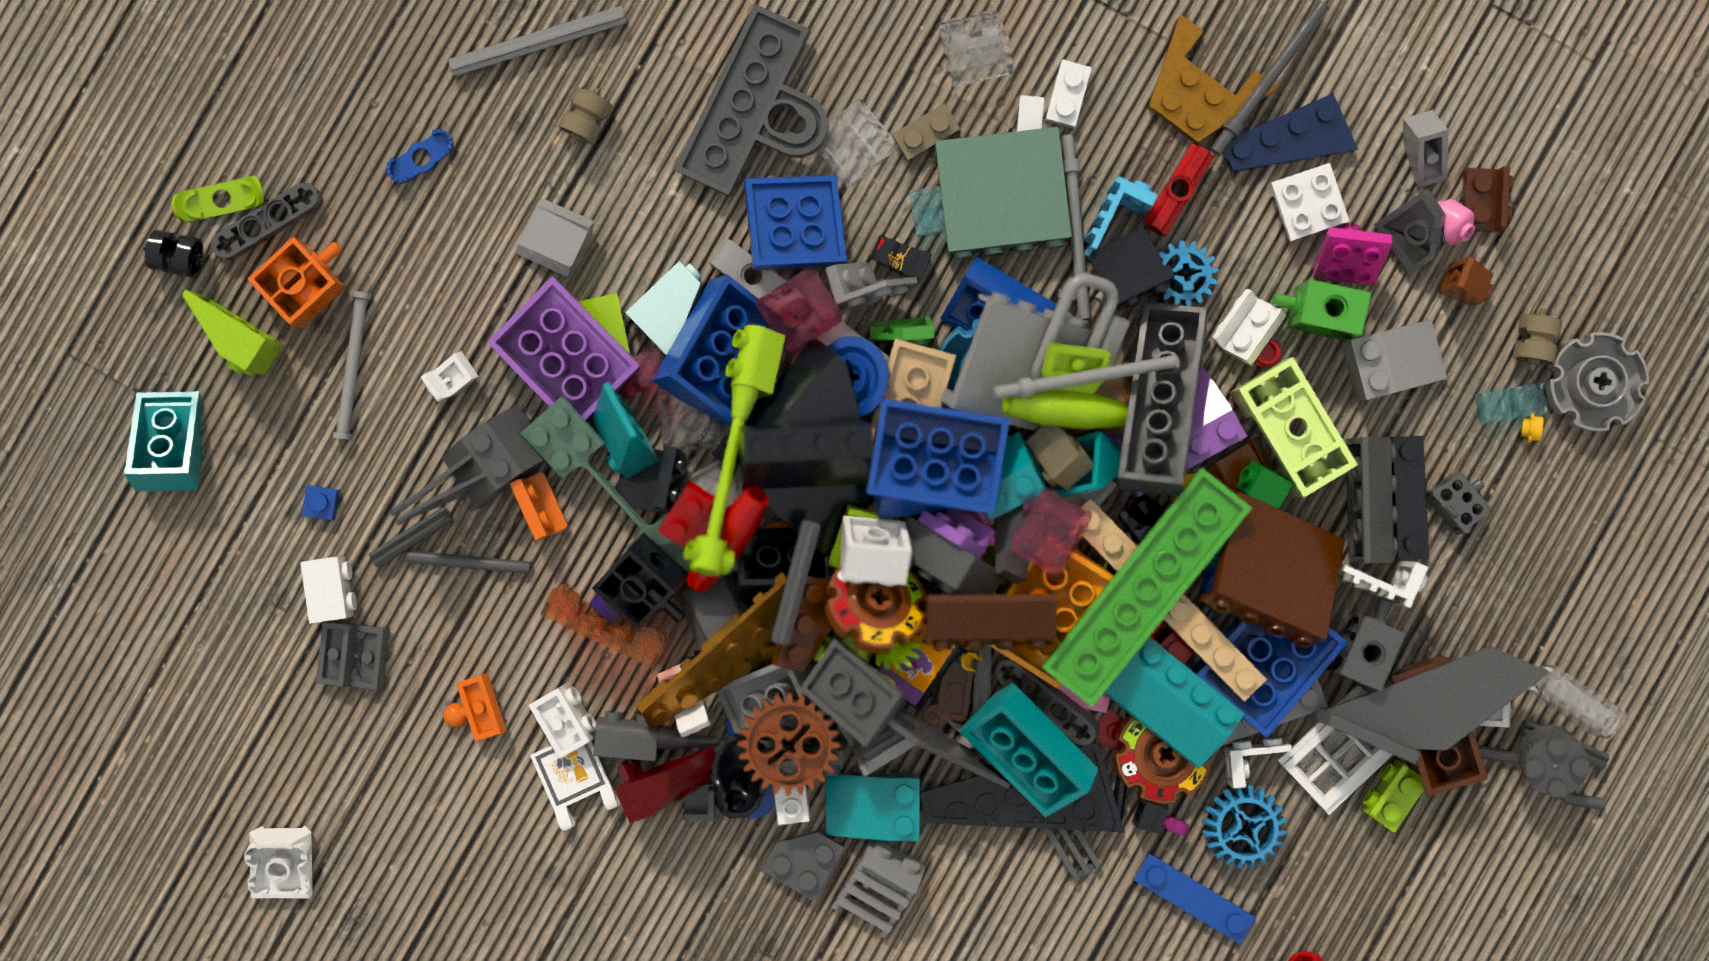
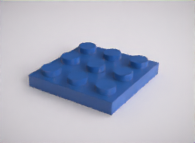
(794, 222)

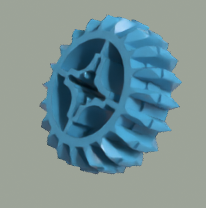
(1233, 830)

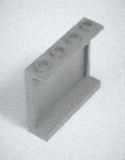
(1005, 352)

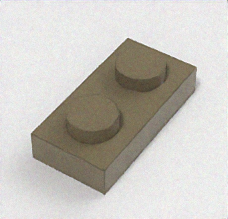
(922, 133)

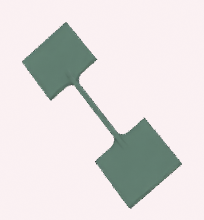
(567, 443)

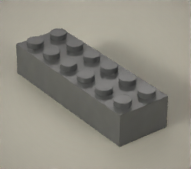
(1163, 400)

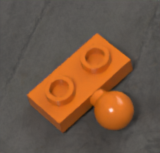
(478, 707)

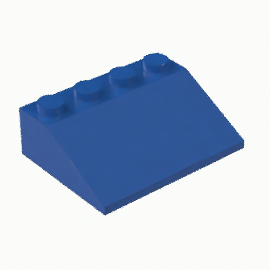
(699, 356)
(938, 456)
(1286, 666)

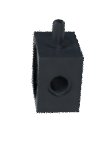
(642, 583)

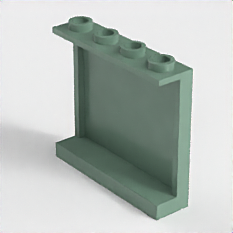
(1003, 192)

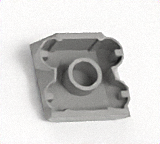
(555, 238)

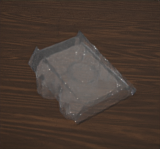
(686, 426)

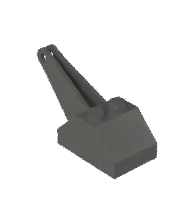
(481, 463)

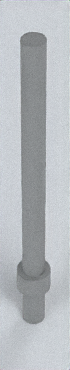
(1071, 167)
(1027, 387)

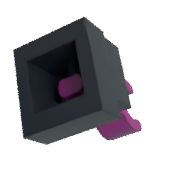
(1153, 816)

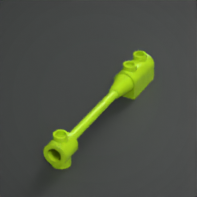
(752, 378)

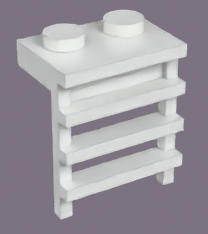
(1403, 585)

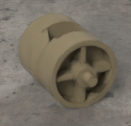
(582, 122)
(1537, 339)

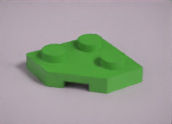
(914, 329)

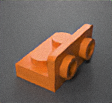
(539, 505)

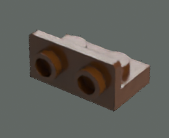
(1487, 195)

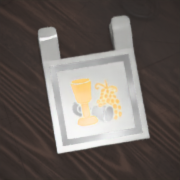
(573, 779)

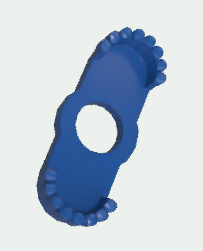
(404, 169)

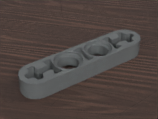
(264, 216)
(1050, 696)

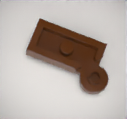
(952, 697)

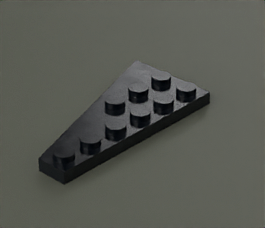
(989, 804)

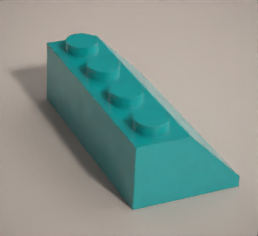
(1174, 703)
(1030, 750)

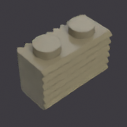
(1059, 455)

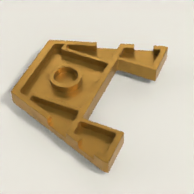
(1188, 95)

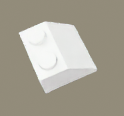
(874, 550)

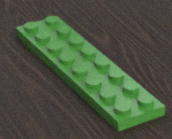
(1146, 587)

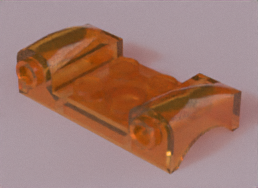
(567, 609)

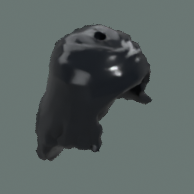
(733, 784)

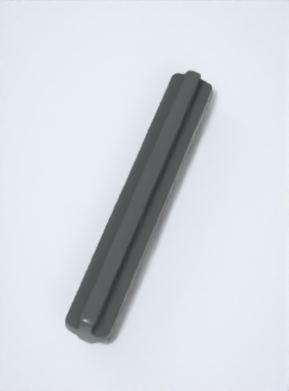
(795, 582)

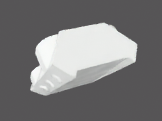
(280, 863)

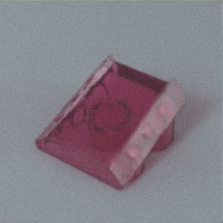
(800, 309)
(1050, 531)

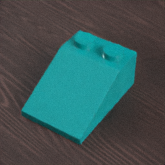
(622, 434)
(165, 442)
(873, 806)

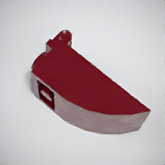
(652, 791)

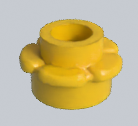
(1532, 428)

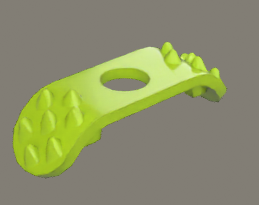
(200, 204)

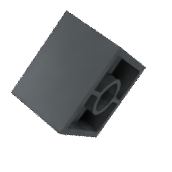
(1381, 644)

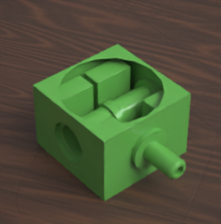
(1309, 314)

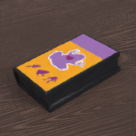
(926, 672)

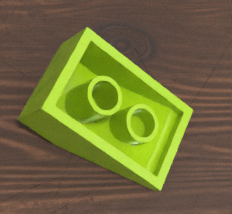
(234, 338)

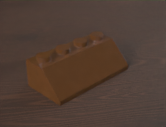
(991, 621)
(1445, 768)

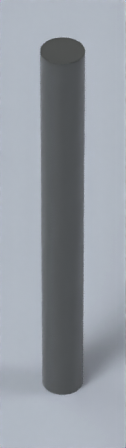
(468, 562)

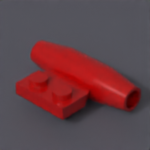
(692, 516)

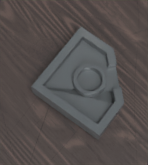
(1415, 230)
(803, 862)

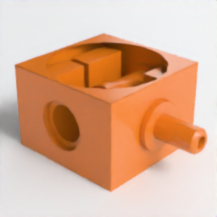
(298, 281)

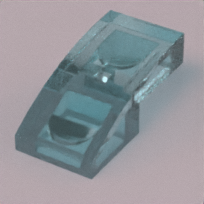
(1511, 403)

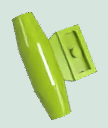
(1073, 405)

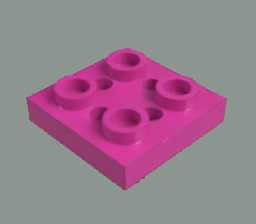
(1355, 250)

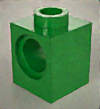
(1264, 484)

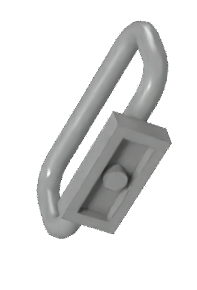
(1109, 327)

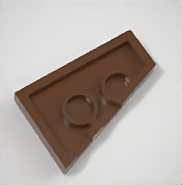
(809, 628)

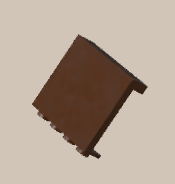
(1278, 574)

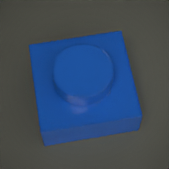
(320, 502)

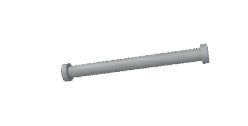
(352, 363)

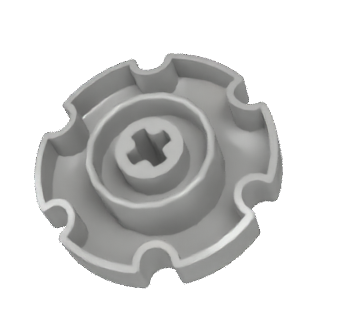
(1586, 402)

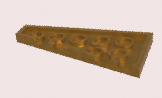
(725, 657)

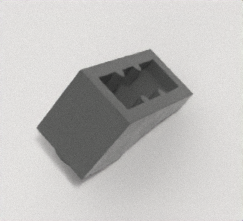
(1007, 562)

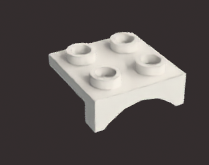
(1309, 202)

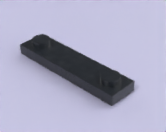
(1410, 498)

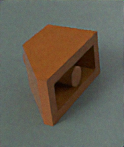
(1467, 282)

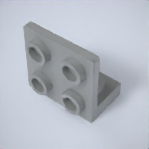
(856, 284)

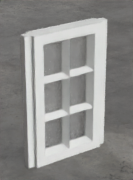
(1332, 762)

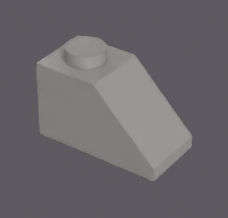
(1426, 147)

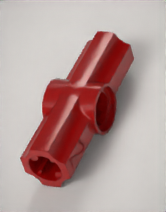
(1188, 174)

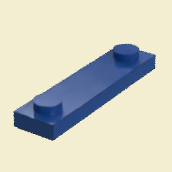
(1194, 898)

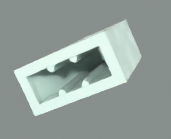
(667, 305)

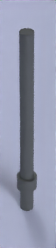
(1234, 125)

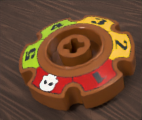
(875, 612)
(1143, 766)

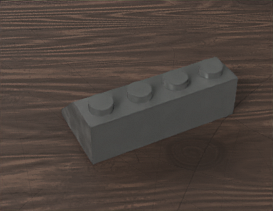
(1370, 501)

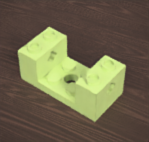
(1276, 400)

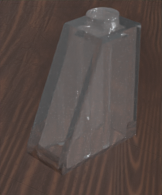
(1579, 703)

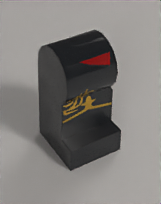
(900, 258)

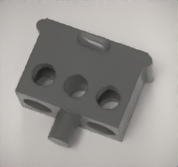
(1451, 505)

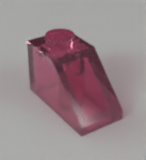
(642, 379)

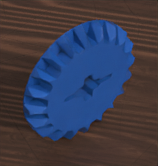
(872, 370)

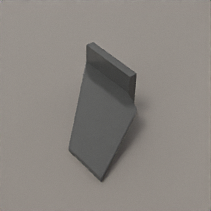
(868, 702)
(1435, 705)

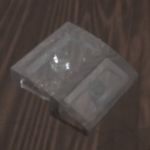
(856, 143)

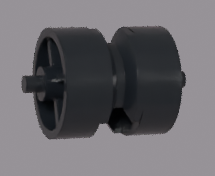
(179, 254)

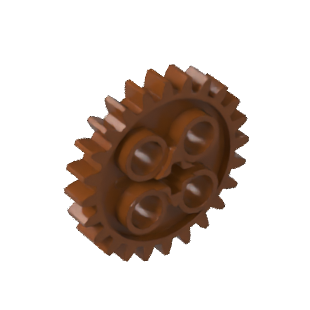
(769, 724)

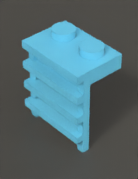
(1131, 195)

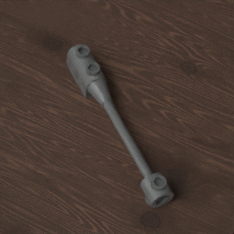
(635, 740)

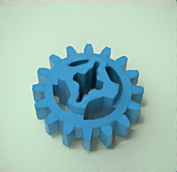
(1183, 259)

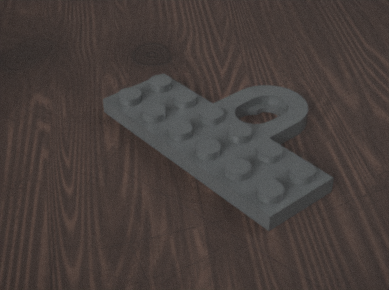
(745, 99)

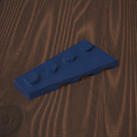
(1298, 135)

